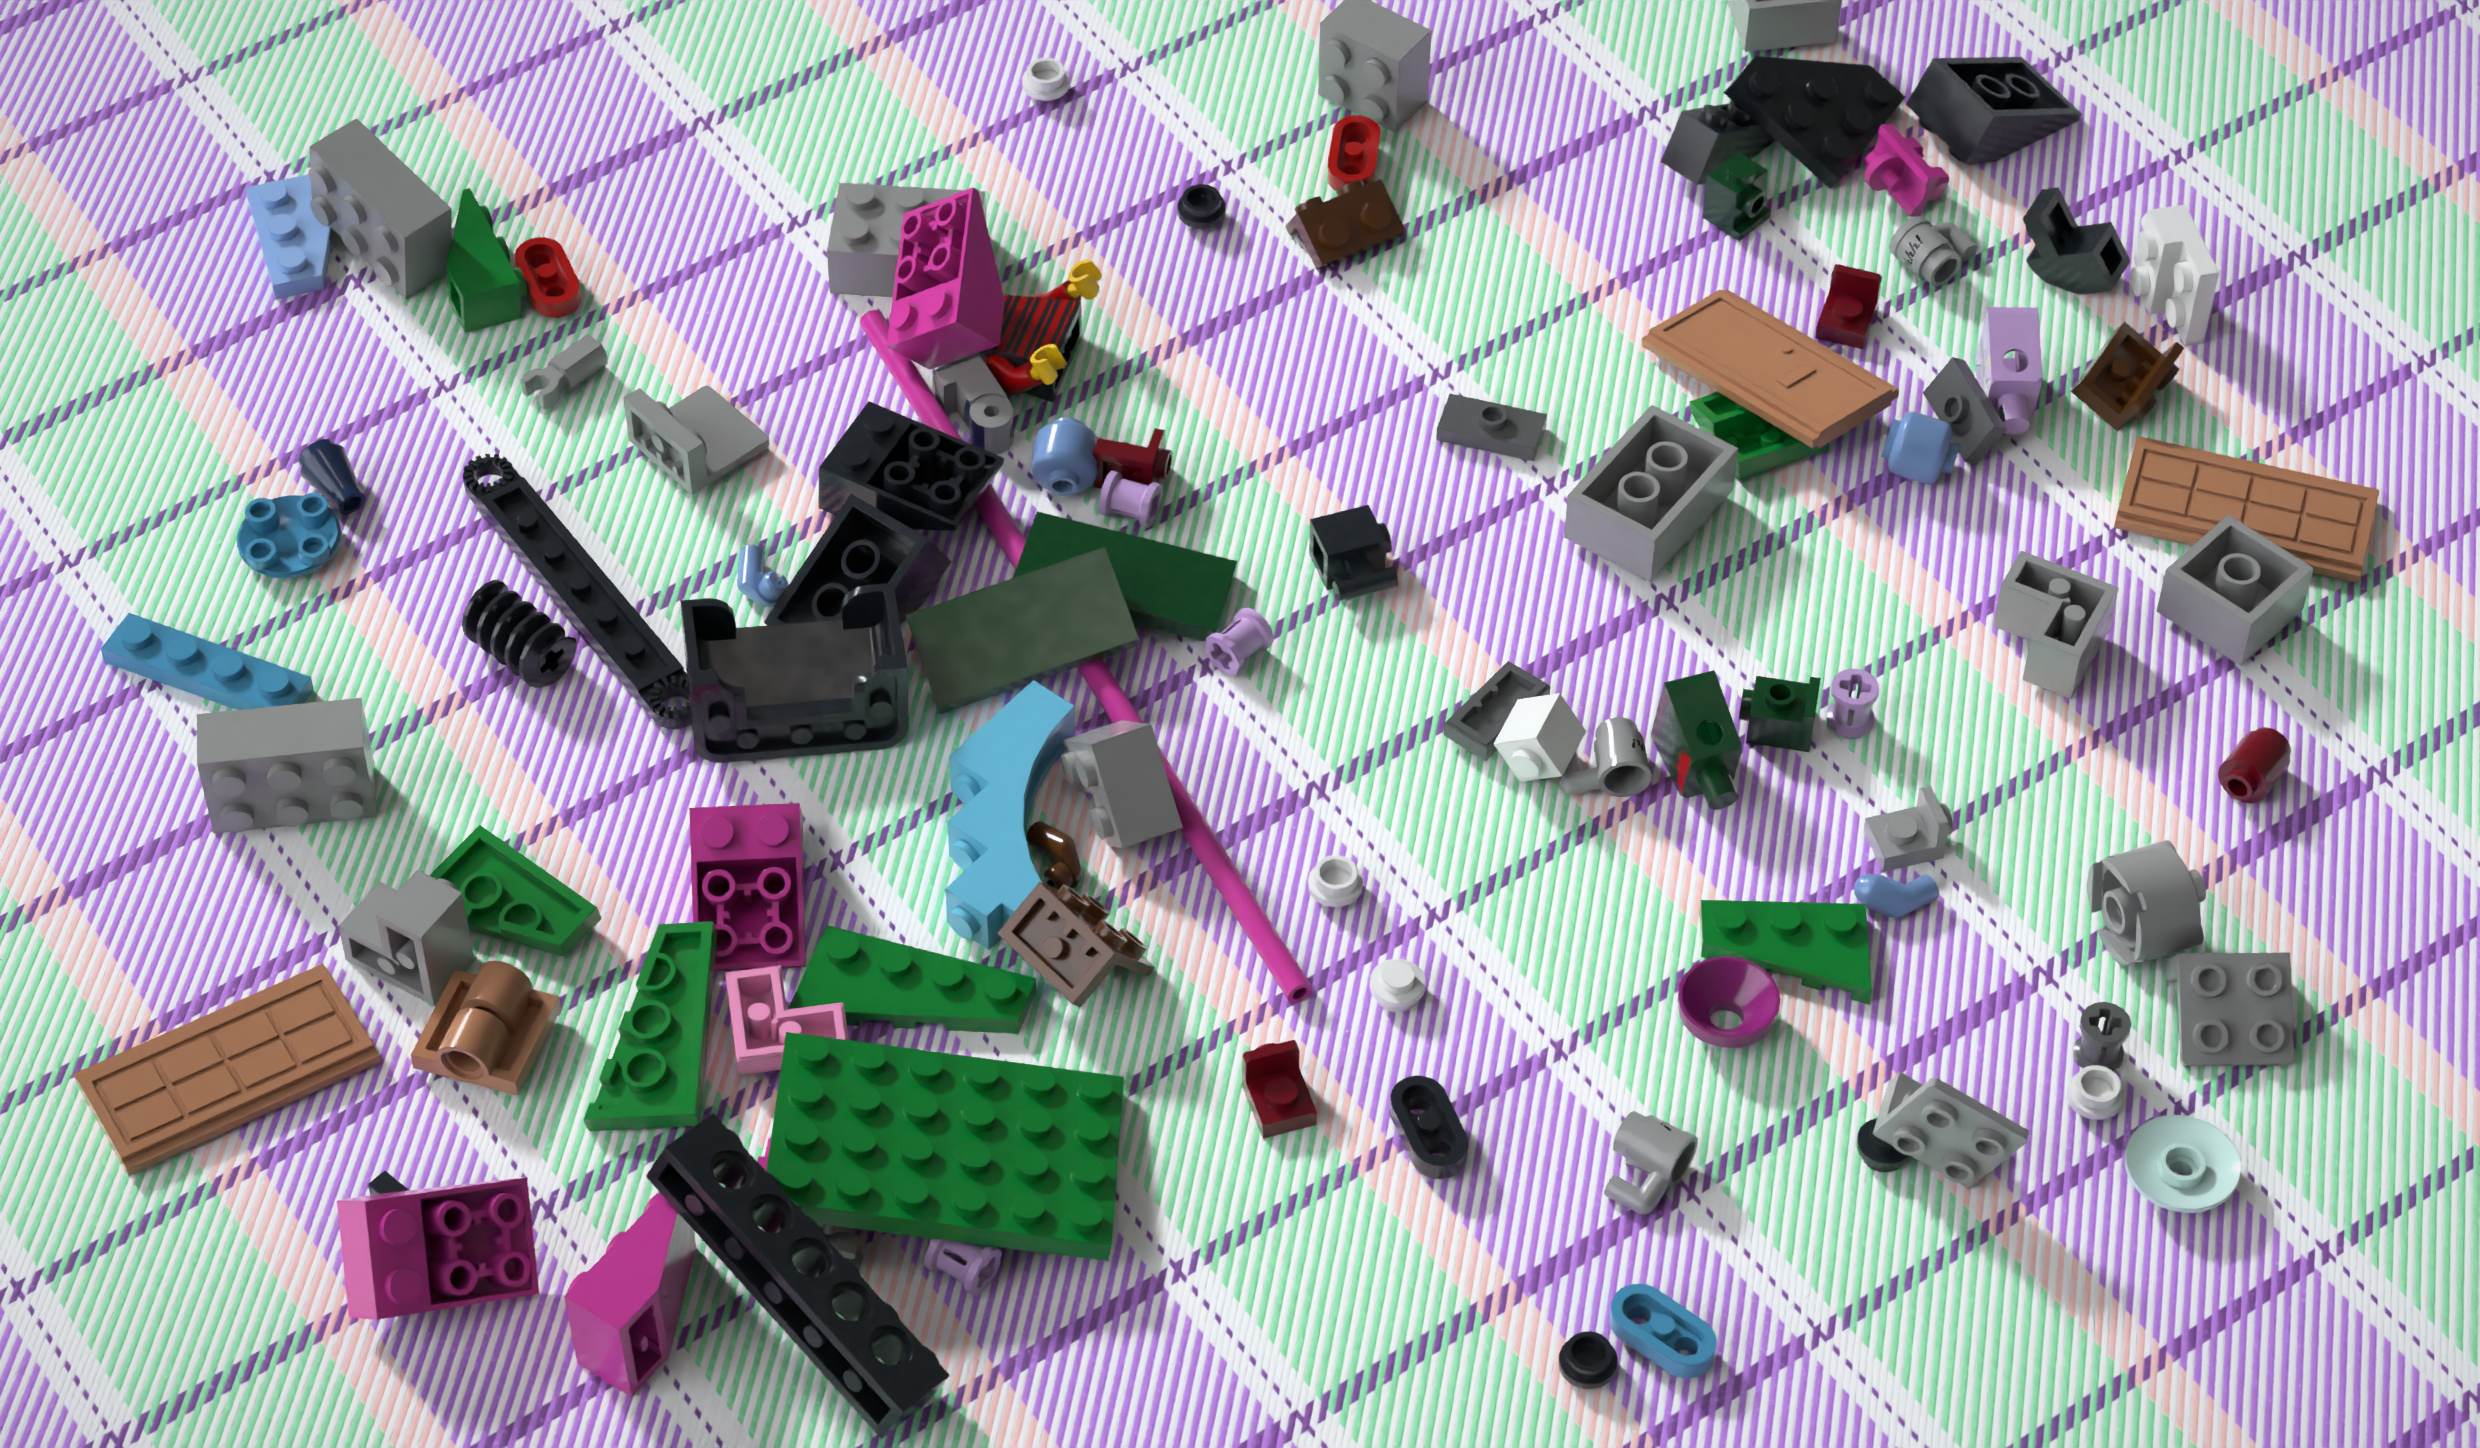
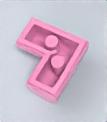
(763, 1019)

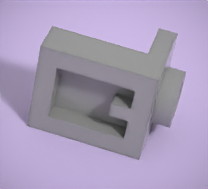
(1910, 834)

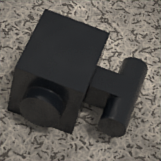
(1351, 552)

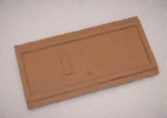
(1770, 368)
(2187, 491)
(226, 1069)

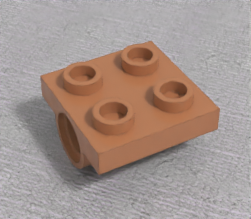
(487, 1028)

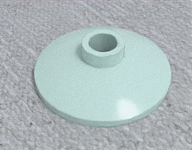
(2187, 1147)

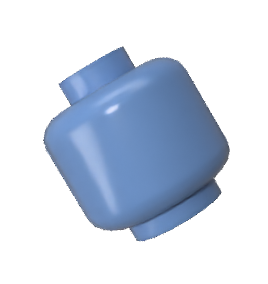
(1920, 448)
(1064, 457)

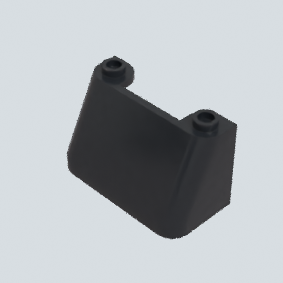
(796, 683)

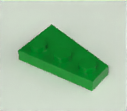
(515, 897)
(1800, 939)

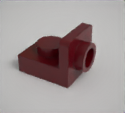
(1849, 306)
(1133, 461)
(1277, 1089)

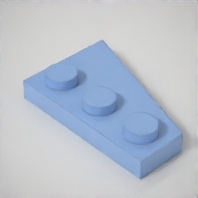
(290, 236)

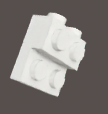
(2175, 271)

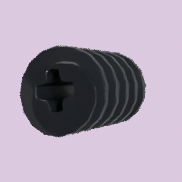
(518, 635)

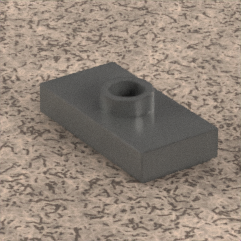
(1965, 406)
(1491, 427)
(1485, 713)

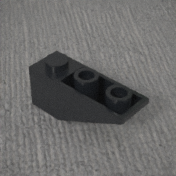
(1710, 137)

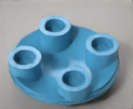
(288, 535)

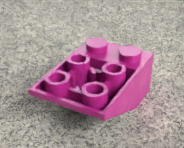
(945, 284)
(750, 883)
(437, 1248)
(632, 1298)

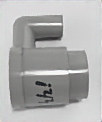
(1931, 250)
(1620, 762)
(1654, 1149)

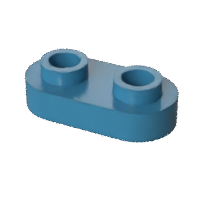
(1667, 1330)

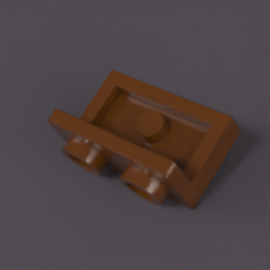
(1346, 224)
(2125, 376)

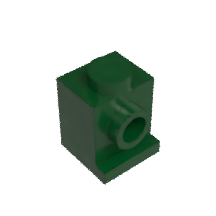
(1736, 196)
(1780, 712)

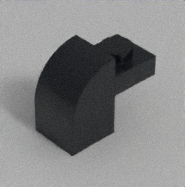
(2072, 255)

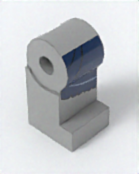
(979, 402)

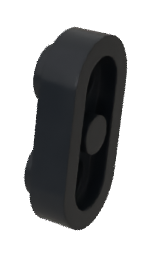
(1431, 1131)

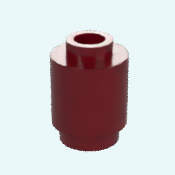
(2255, 765)

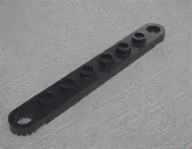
(580, 589)

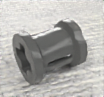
(2114, 1033)

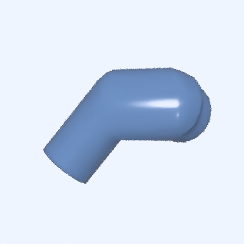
(753, 581)
(1892, 897)

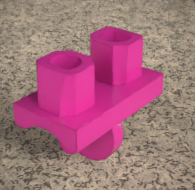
(1900, 169)

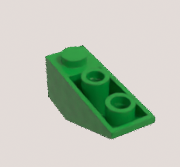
(479, 271)

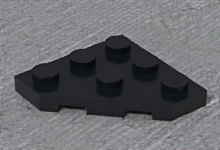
(1816, 108)

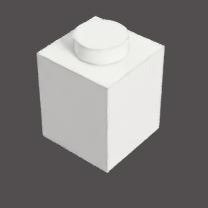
(1539, 737)

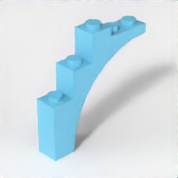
(997, 780)

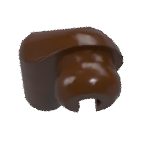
(1063, 853)

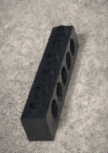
(768, 1267)

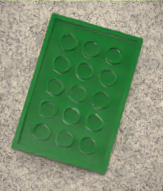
(948, 1145)

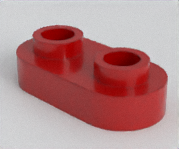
(1353, 151)
(548, 277)

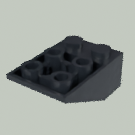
(905, 470)

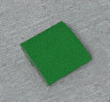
(1758, 441)

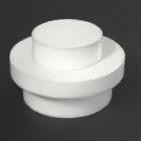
(1045, 79)
(1335, 881)
(1397, 984)
(2096, 1093)

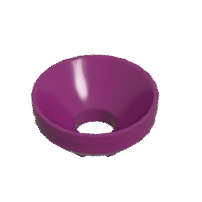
(1730, 986)

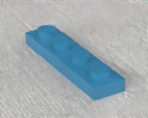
(202, 666)

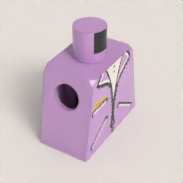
(2011, 382)

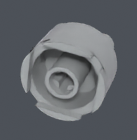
(2146, 902)

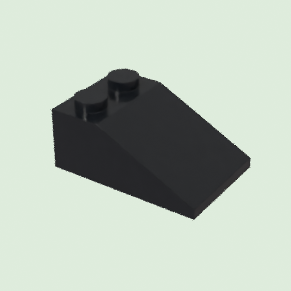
(1988, 106)
(857, 551)

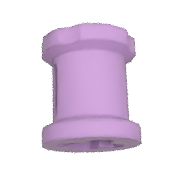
(1130, 499)
(1239, 641)
(1863, 714)
(975, 1273)

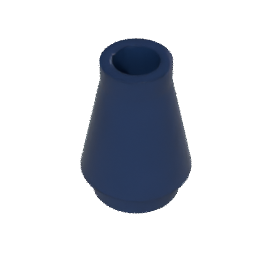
(331, 474)

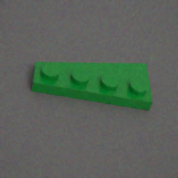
(911, 986)
(663, 1038)

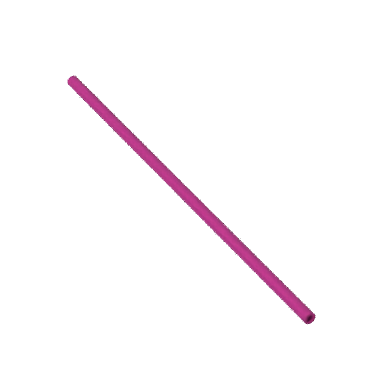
(1110, 694)

